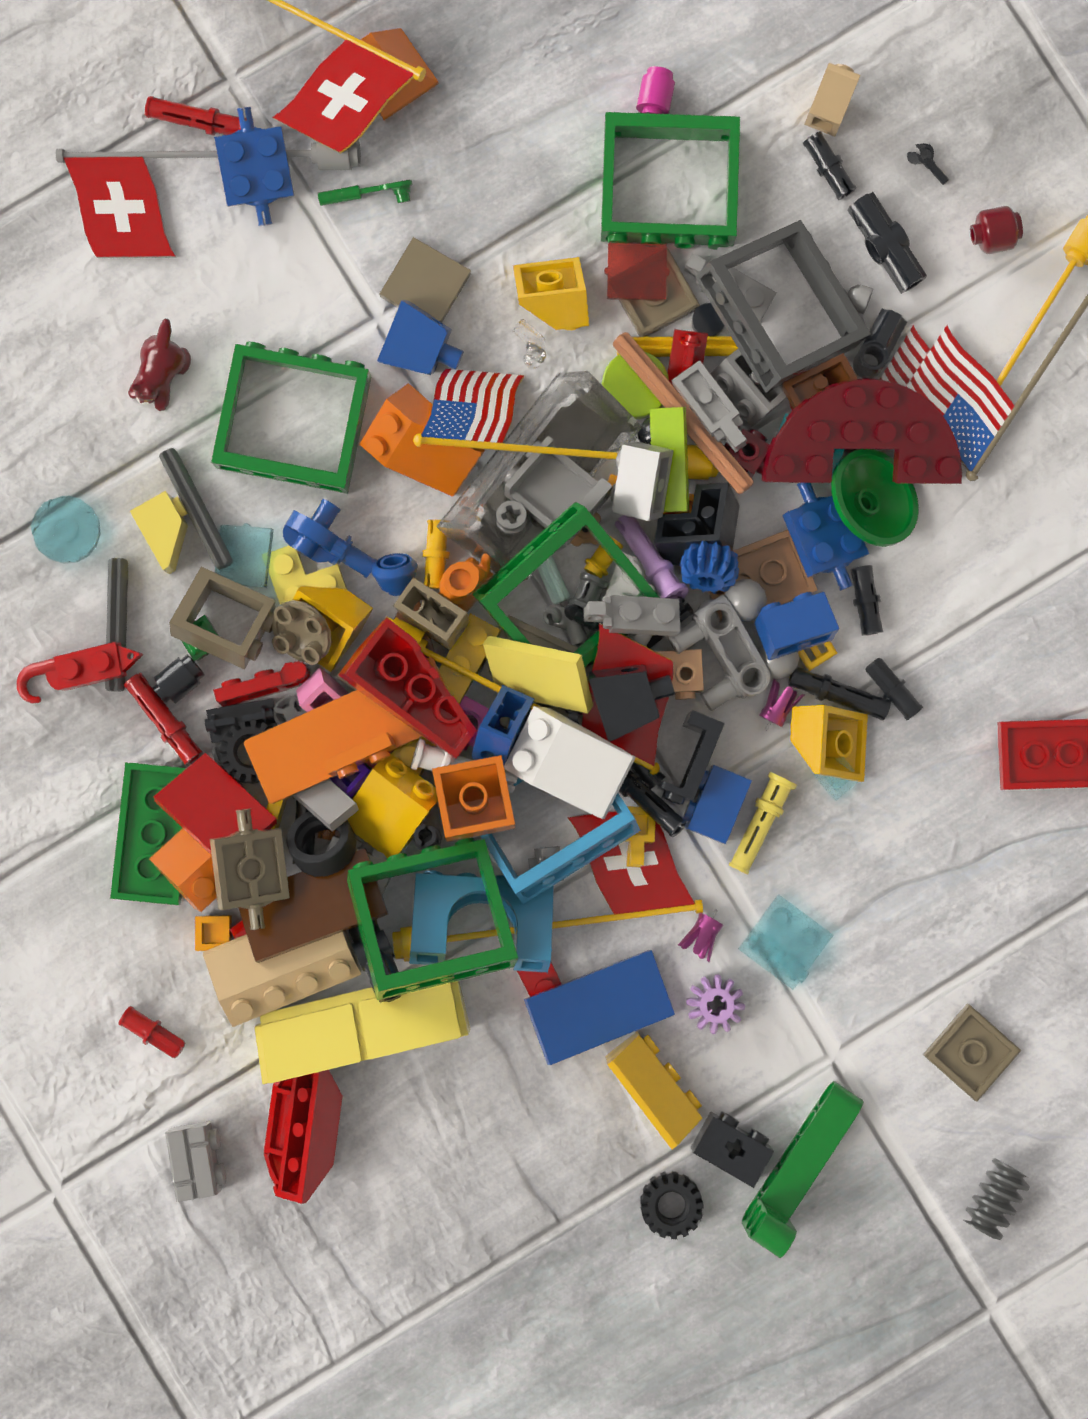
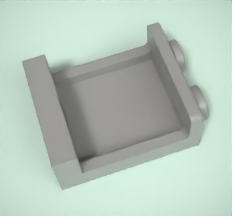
(552, 484)

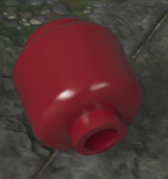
(996, 229)

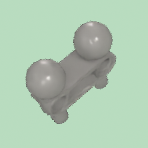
(733, 644)

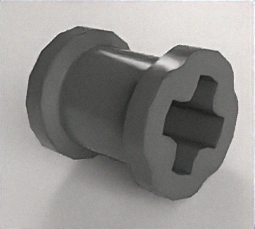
(588, 590)

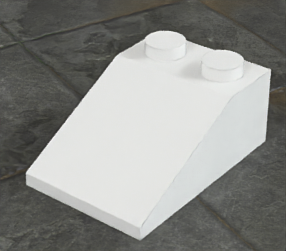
(569, 761)

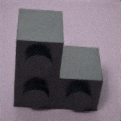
(711, 520)

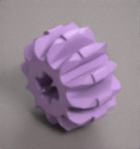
(723, 1013)

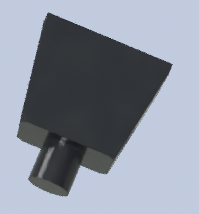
(628, 697)

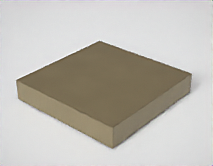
(425, 280)
(654, 315)
(971, 1052)

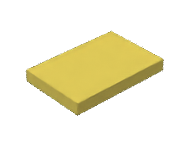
(540, 672)

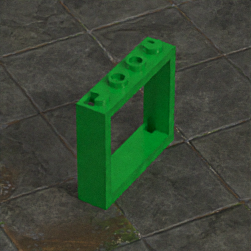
(673, 128)
(283, 471)
(538, 552)
(442, 972)

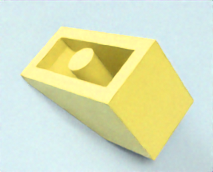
(163, 528)

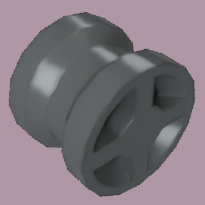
(286, 709)

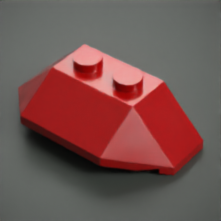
(302, 1134)

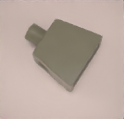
(437, 615)

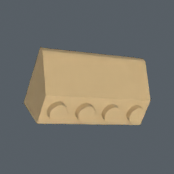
(255, 988)

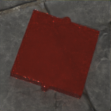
(636, 271)

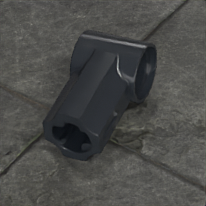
(879, 343)

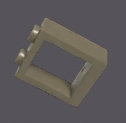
(182, 621)

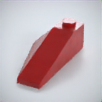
(403, 682)

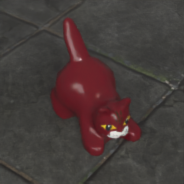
(159, 364)

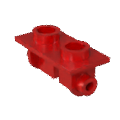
(686, 350)

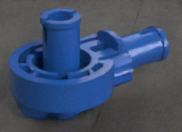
(321, 545)

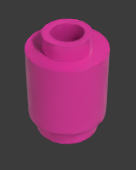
(656, 91)

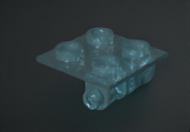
(785, 942)

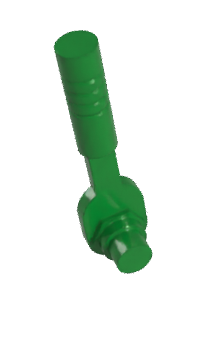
(400, 188)

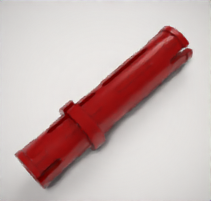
(209, 120)
(168, 725)

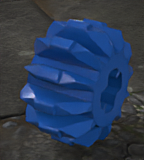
(709, 567)

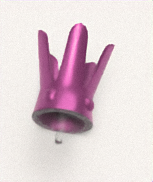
(777, 711)
(706, 930)

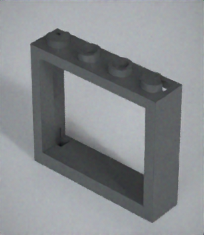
(744, 324)

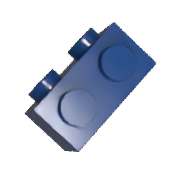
(796, 625)
(717, 804)

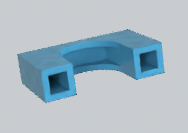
(441, 896)

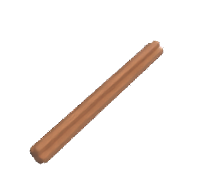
(670, 397)

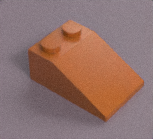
(392, 444)

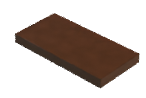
(313, 912)

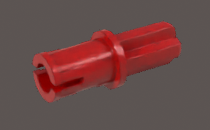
(152, 1032)

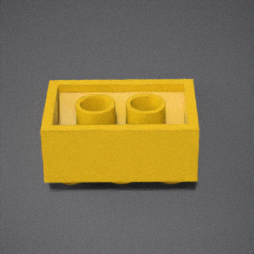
(655, 1088)

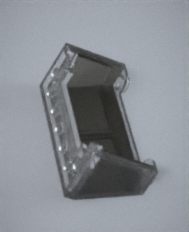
(577, 416)

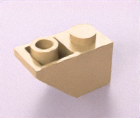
(832, 98)

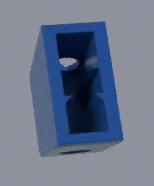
(418, 342)
(491, 736)

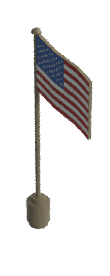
(972, 397)

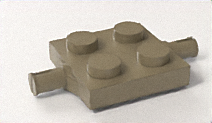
(249, 869)

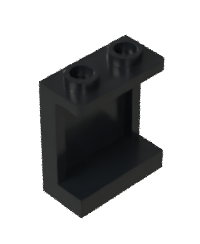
(710, 732)

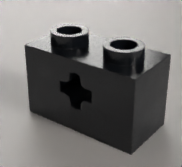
(744, 1164)

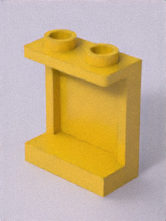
(391, 806)

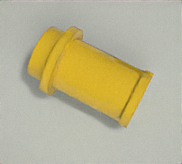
(600, 561)

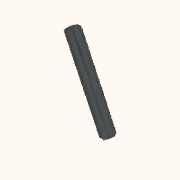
(196, 508)
(117, 611)

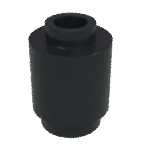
(178, 679)

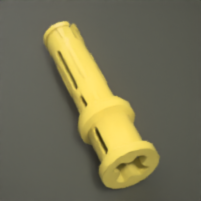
(741, 860)

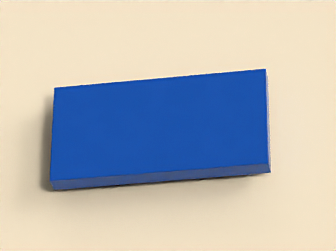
(599, 1007)

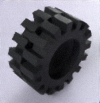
(229, 749)
(671, 1226)

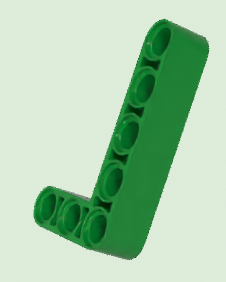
(770, 1211)

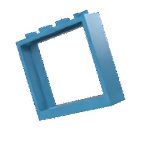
(569, 858)

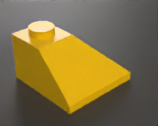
(554, 292)
(344, 615)
(830, 733)

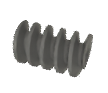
(997, 1200)

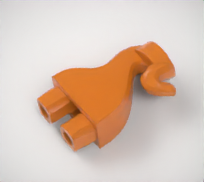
(464, 579)

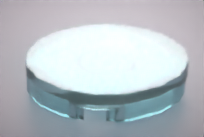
(66, 529)

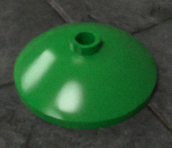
(870, 501)

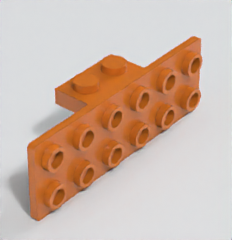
(326, 744)

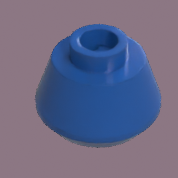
(394, 572)

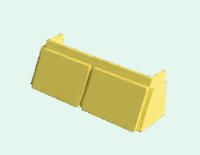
(356, 1029)

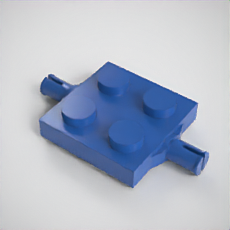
(254, 166)
(822, 537)

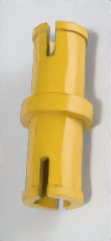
(435, 555)

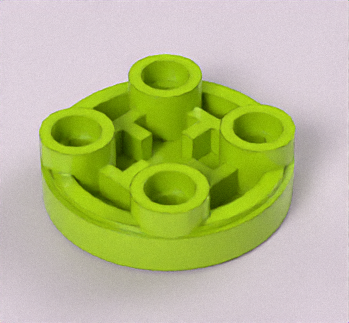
(629, 388)

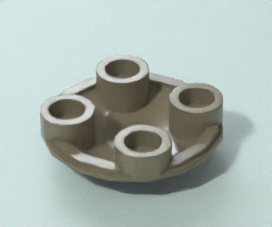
(301, 632)

